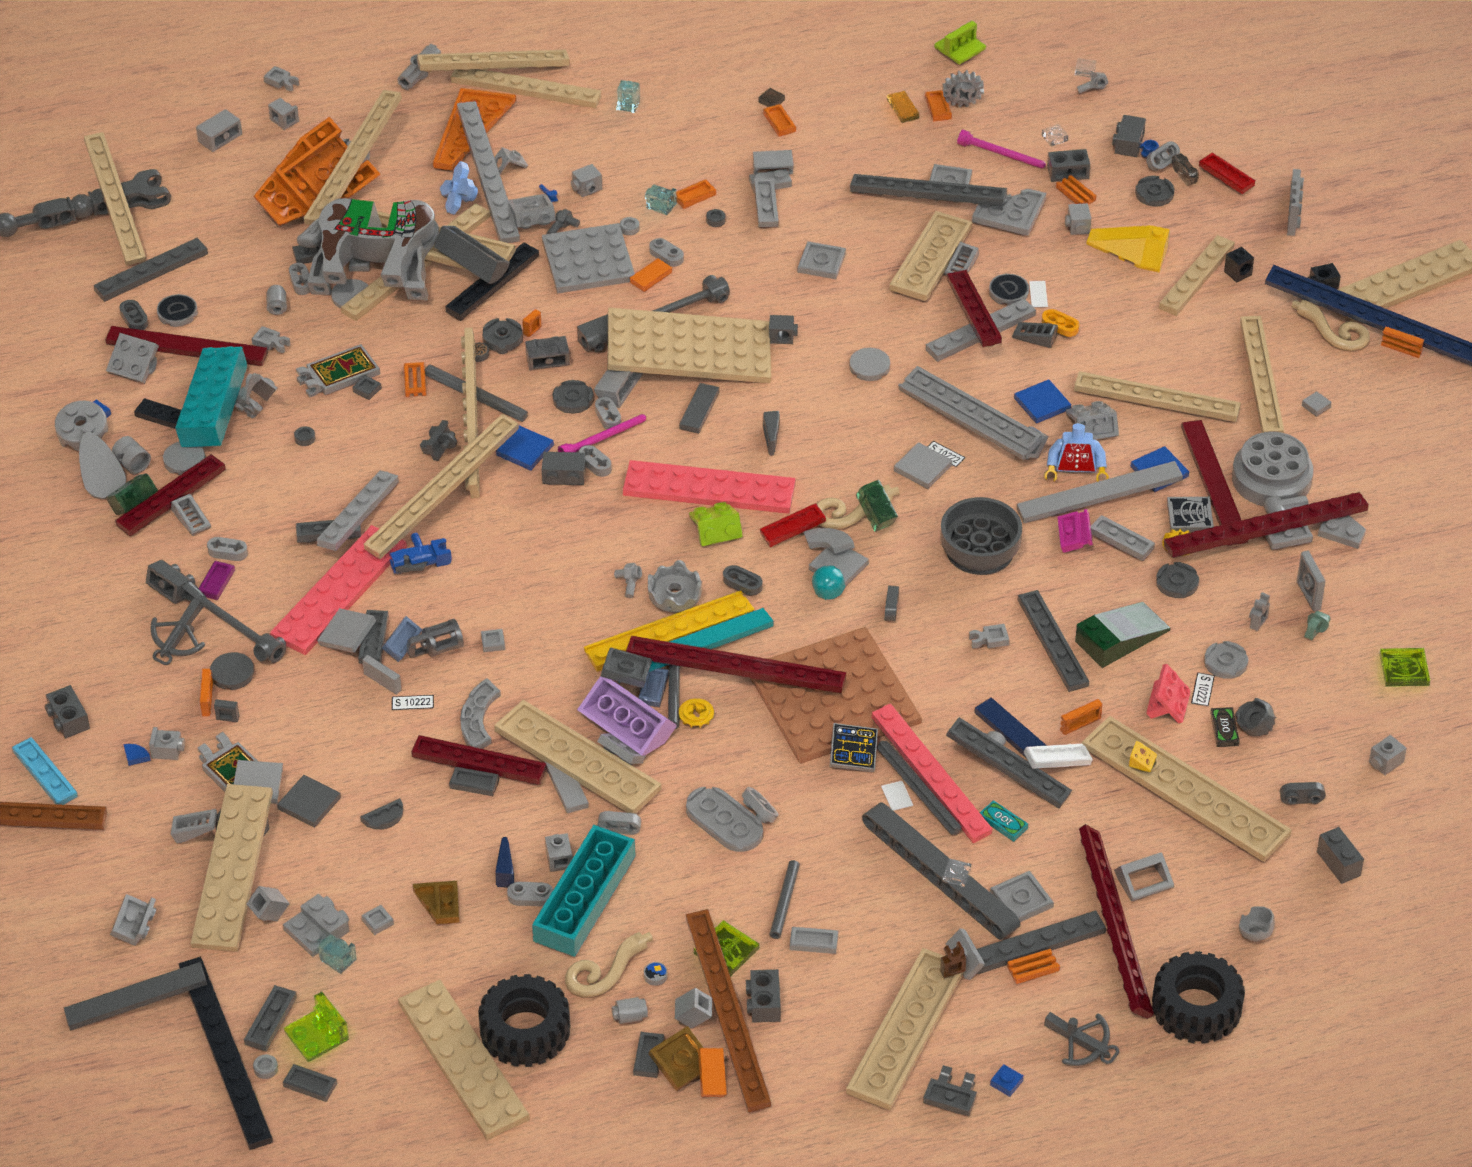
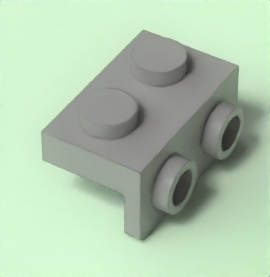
(133, 919)

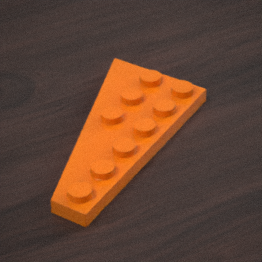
(454, 142)

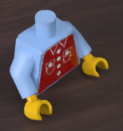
(1076, 453)

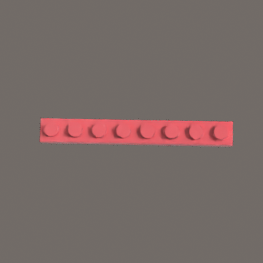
(931, 773)

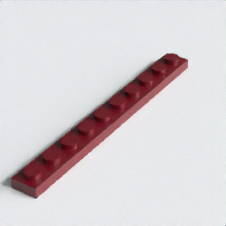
(1265, 524)
(738, 664)
(1116, 922)

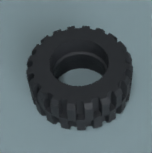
(1201, 973)
(528, 1044)

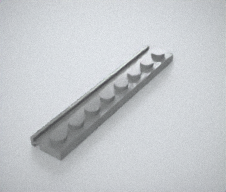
(970, 412)

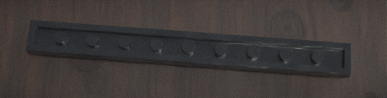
(229, 1062)

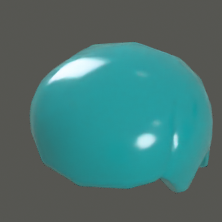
(828, 582)

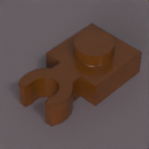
(953, 962)

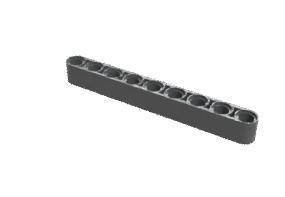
(932, 864)

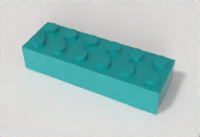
(211, 397)
(583, 890)

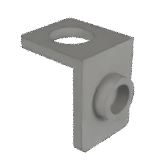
(509, 156)

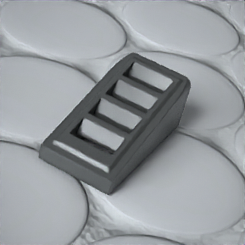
(1042, 333)
(771, 424)

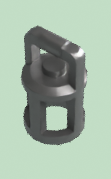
(428, 641)

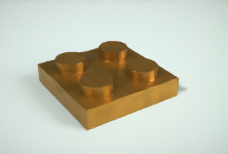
(678, 1058)

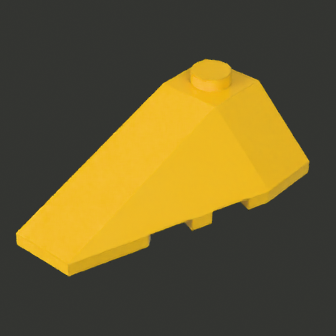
(1138, 244)

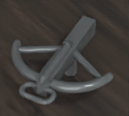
(181, 626)
(1076, 1035)

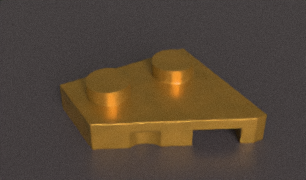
(439, 900)

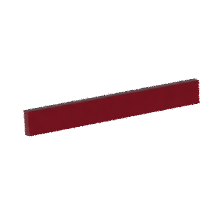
(186, 345)
(1211, 473)

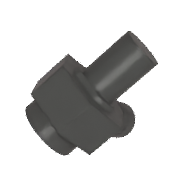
(563, 219)

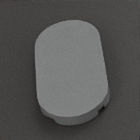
(724, 819)

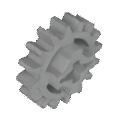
(963, 88)

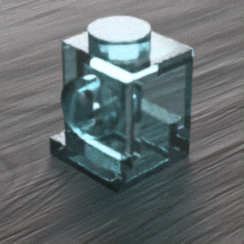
(628, 96)
(660, 199)
(337, 953)

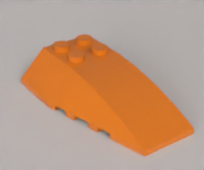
(305, 171)

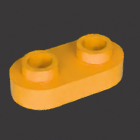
(1066, 324)

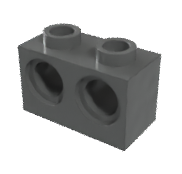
(1067, 163)
(67, 712)
(764, 991)

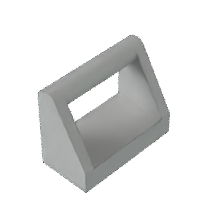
(1157, 860)

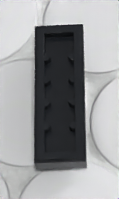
(158, 413)

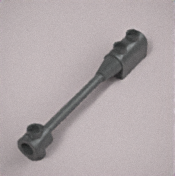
(595, 332)
(178, 587)

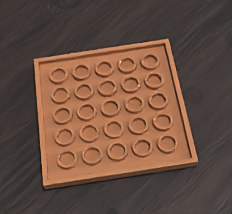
(809, 714)

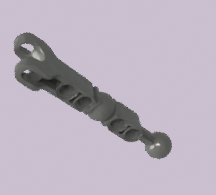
(60, 211)

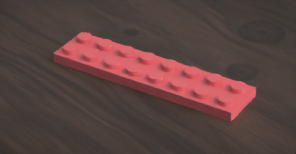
(709, 486)
(336, 589)

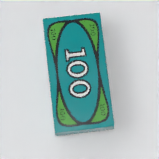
(1004, 821)

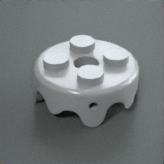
(70, 414)
(676, 578)

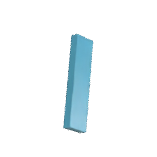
(44, 771)

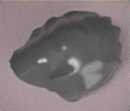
(1256, 717)

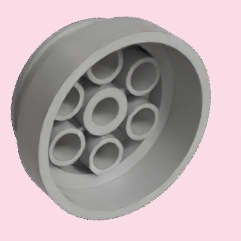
(1272, 466)

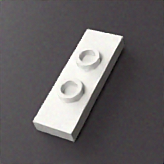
(1058, 756)

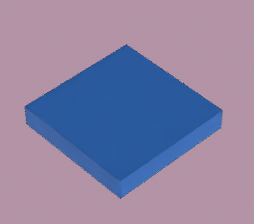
(1042, 401)
(525, 448)
(1157, 458)

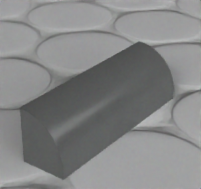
(471, 254)

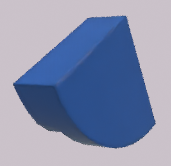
(136, 754)

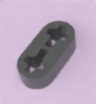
(891, 603)

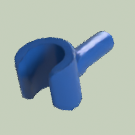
(551, 194)

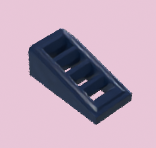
(504, 869)

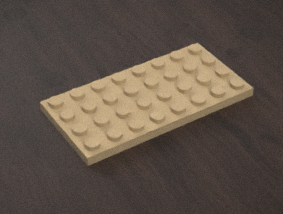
(689, 345)

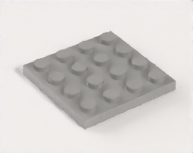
(588, 258)

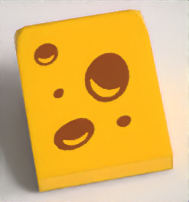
(1142, 757)

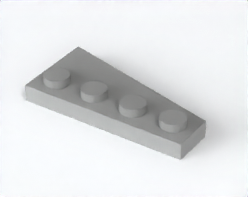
(1294, 205)

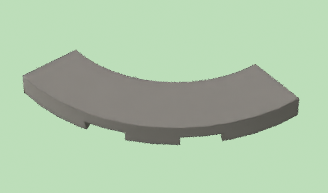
(474, 711)

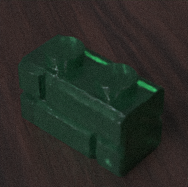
(131, 494)
(876, 505)

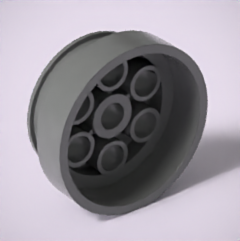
(981, 535)

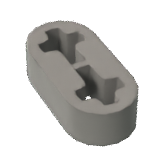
(297, 279)
(603, 414)
(597, 458)
(227, 549)
(620, 822)

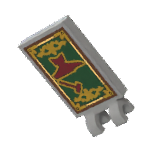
(337, 371)
(223, 764)

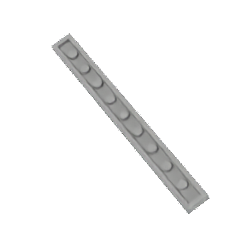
(488, 172)

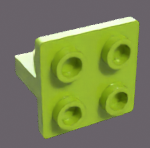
(961, 43)

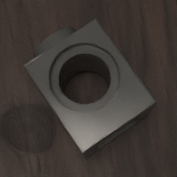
(782, 329)

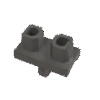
(439, 441)

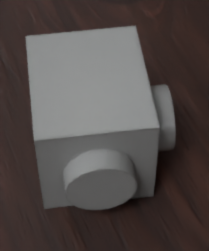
(586, 180)
(1078, 219)
(1387, 755)
(558, 852)
(268, 903)
(693, 1008)

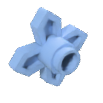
(458, 188)

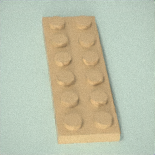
(930, 256)

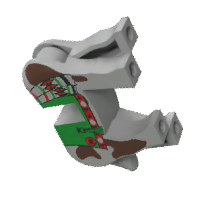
(355, 231)

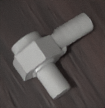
(1097, 81)
(631, 573)

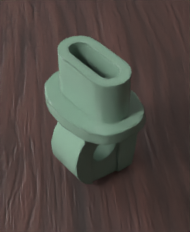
(1317, 623)

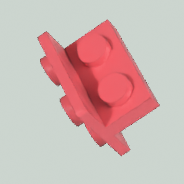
(1168, 695)

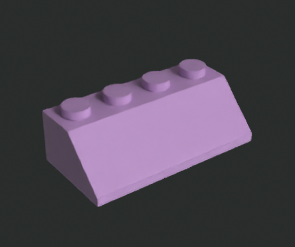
(626, 716)

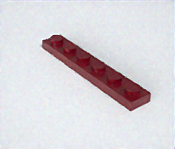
(974, 308)
(161, 501)
(479, 759)

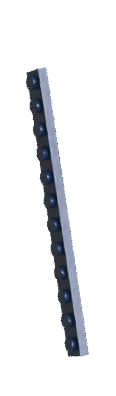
(1368, 313)

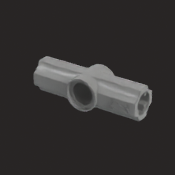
(412, 73)

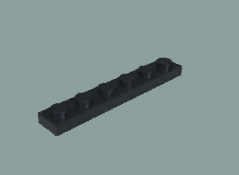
(481, 290)

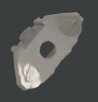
(262, 386)

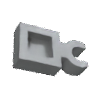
(278, 77)
(270, 338)
(1259, 612)
(992, 635)

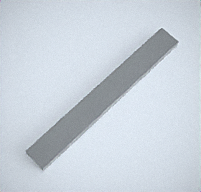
(1099, 492)

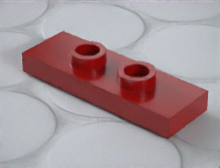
(1227, 173)
(792, 525)

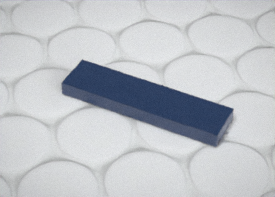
(1007, 725)

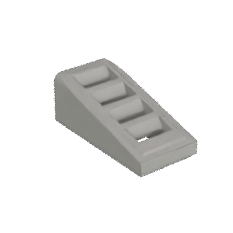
(965, 249)
(188, 501)
(187, 826)

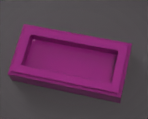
(216, 579)

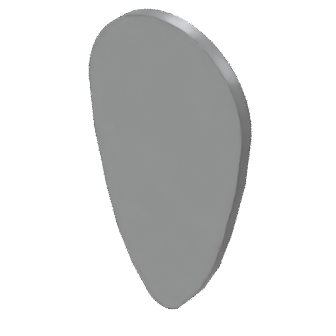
(99, 467)

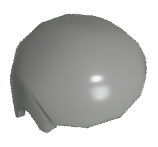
(1257, 924)

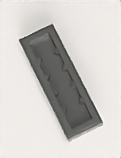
(375, 639)

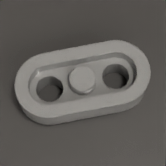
(1161, 156)
(666, 252)
(760, 805)
(530, 893)

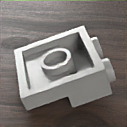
(532, 210)
(315, 922)

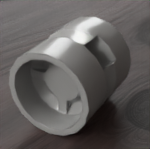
(131, 455)

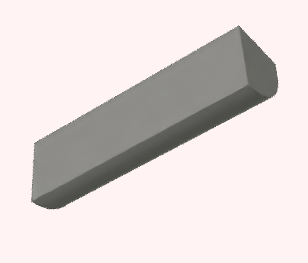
(617, 385)

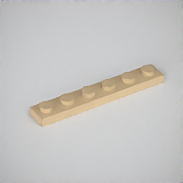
(1196, 275)

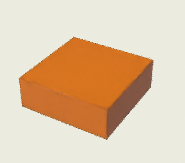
(532, 323)

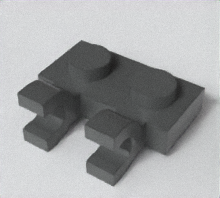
(949, 1096)

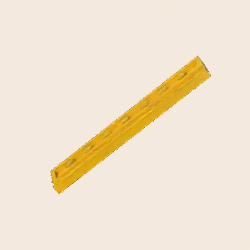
(674, 626)

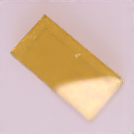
(903, 106)

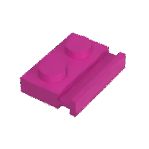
(1074, 530)

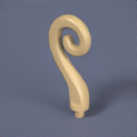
(1314, 314)
(851, 519)
(628, 949)

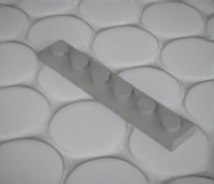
(966, 337)
(357, 510)

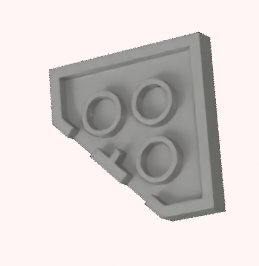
(1016, 215)

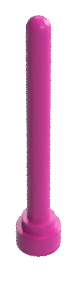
(966, 138)
(603, 435)

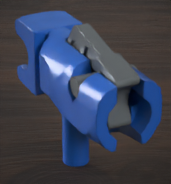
(420, 556)

